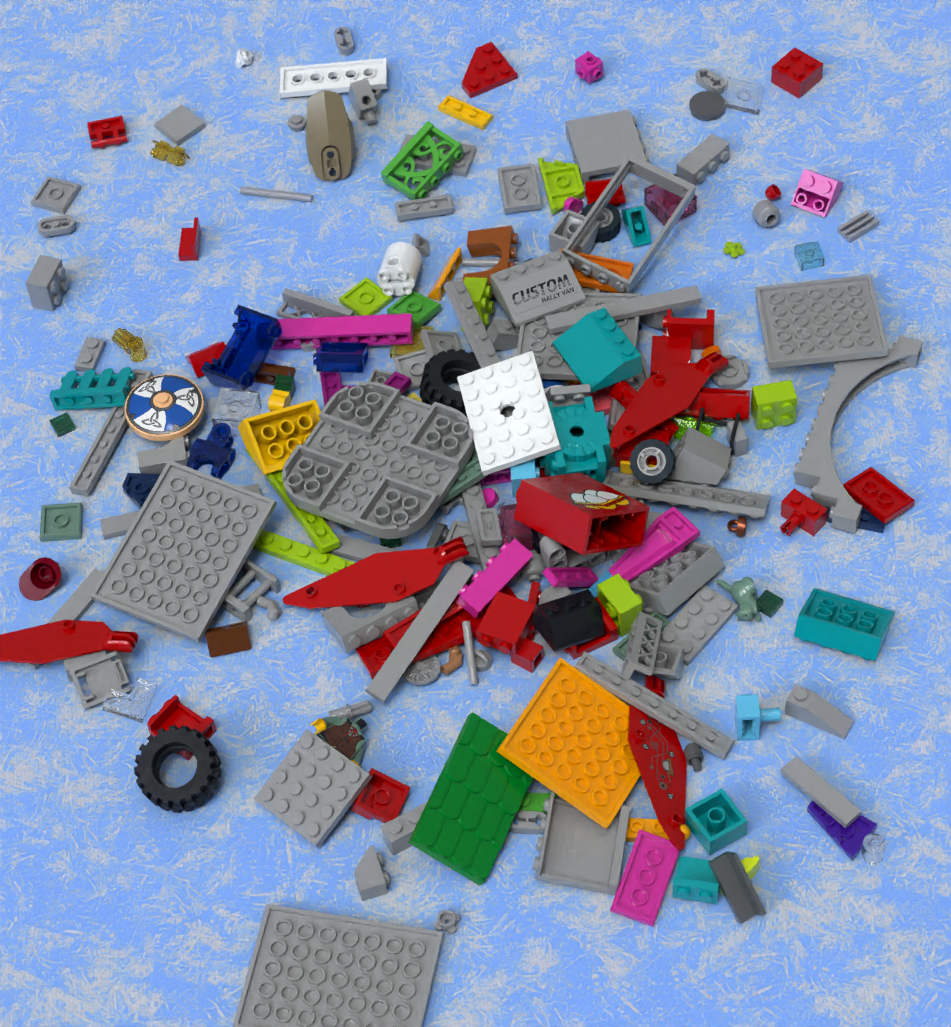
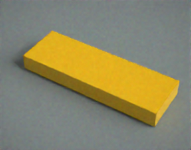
(465, 112)

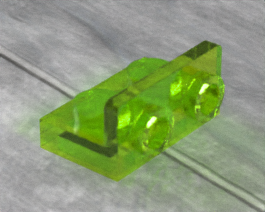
(684, 422)

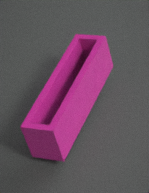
(494, 578)

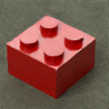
(797, 72)

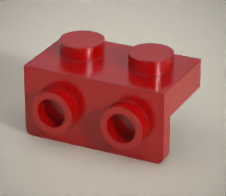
(594, 189)

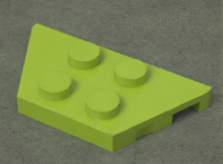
(560, 182)

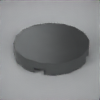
(707, 105)

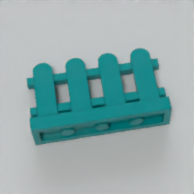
(92, 397)

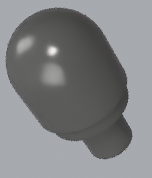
(694, 756)

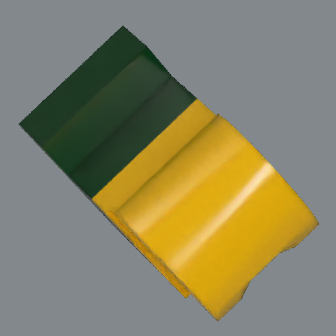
(282, 392)

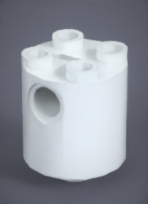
(399, 269)

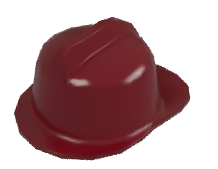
(40, 579)

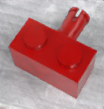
(802, 513)

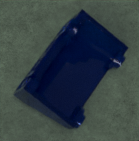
(245, 351)

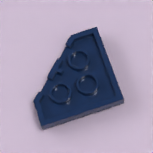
(138, 486)

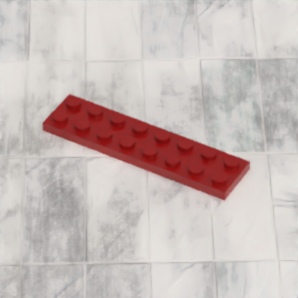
(442, 638)

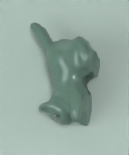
(745, 595)

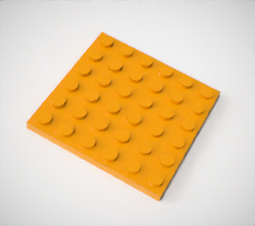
(576, 743)

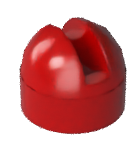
(772, 192)

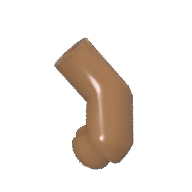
(455, 660)

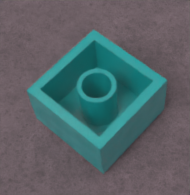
(715, 821)

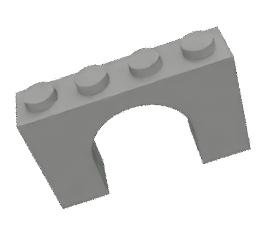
(155, 460)
(355, 632)

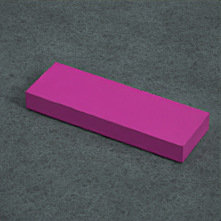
(570, 576)

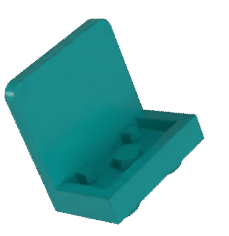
(695, 881)

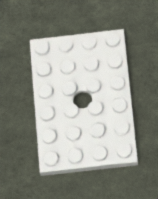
(512, 439)

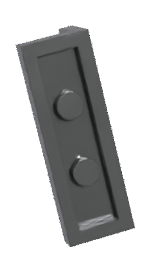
(736, 886)

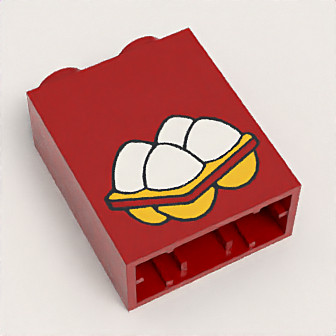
(581, 513)

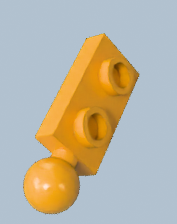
(651, 826)

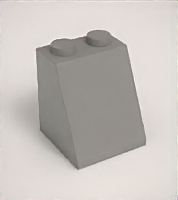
(700, 458)

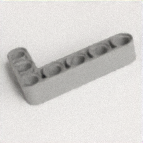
(555, 555)

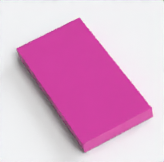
(645, 878)

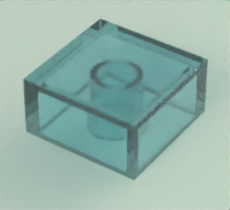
(809, 255)

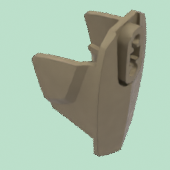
(326, 131)

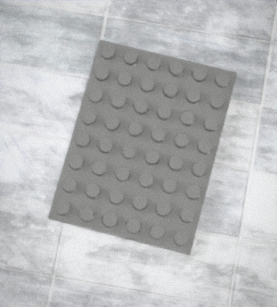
(183, 550)
(337, 972)

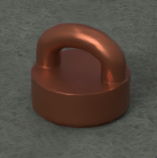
(741, 526)

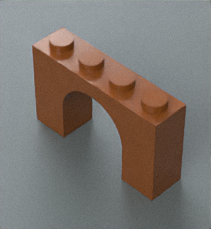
(493, 241)

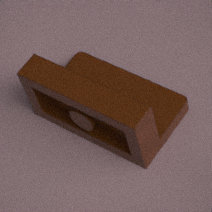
(268, 373)
(228, 639)

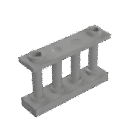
(241, 608)

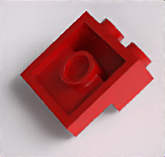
(381, 798)

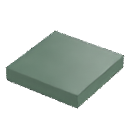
(61, 522)

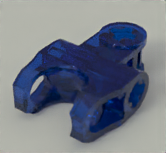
(214, 451)

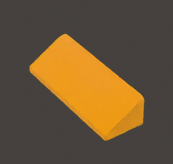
(446, 275)

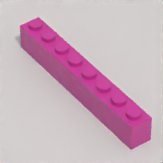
(370, 329)

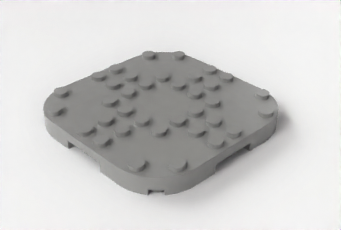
(379, 460)

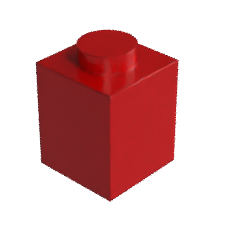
(529, 655)

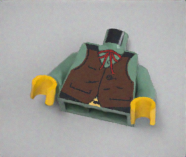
(342, 735)

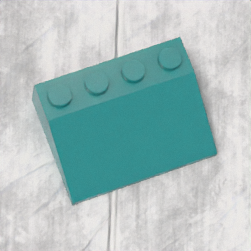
(598, 351)
(843, 624)

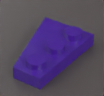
(849, 838)

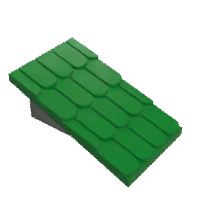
(472, 803)

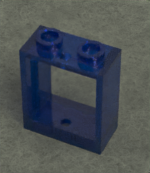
(341, 357)

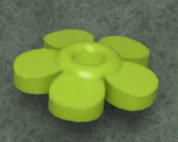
(733, 249)

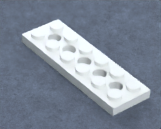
(326, 71)

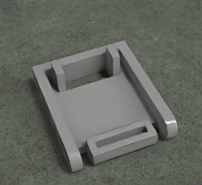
(101, 676)

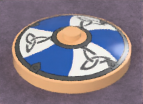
(164, 407)

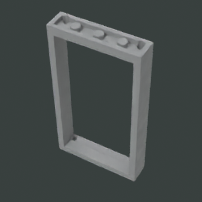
(652, 174)

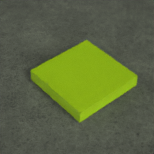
(365, 298)

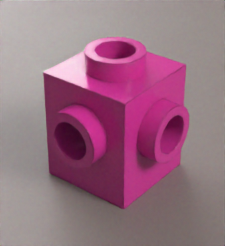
(589, 67)

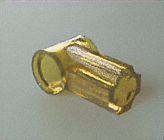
(130, 344)

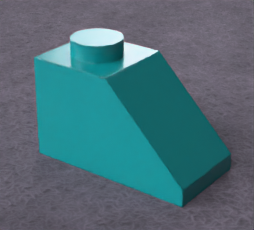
(636, 225)

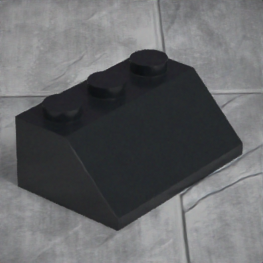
(569, 620)

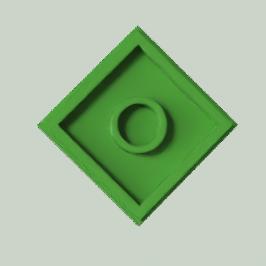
(417, 305)

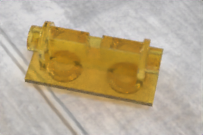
(163, 149)

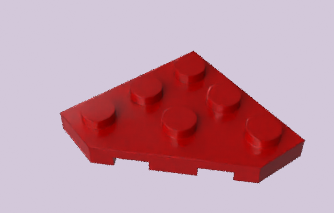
(487, 71)

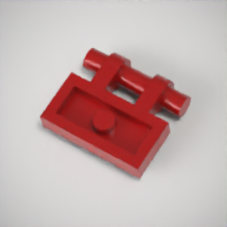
(106, 128)

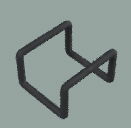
(701, 417)

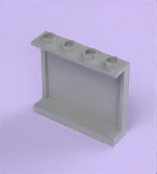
(604, 142)
(578, 849)

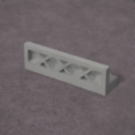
(310, 305)
(638, 641)

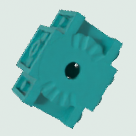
(582, 441)

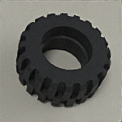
(442, 369)
(158, 750)

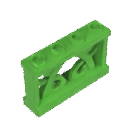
(427, 178)

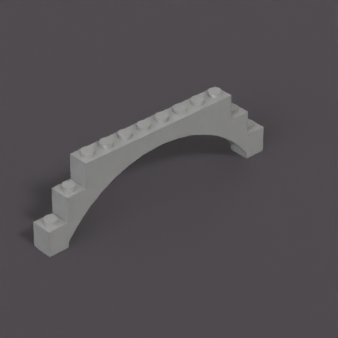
(816, 463)

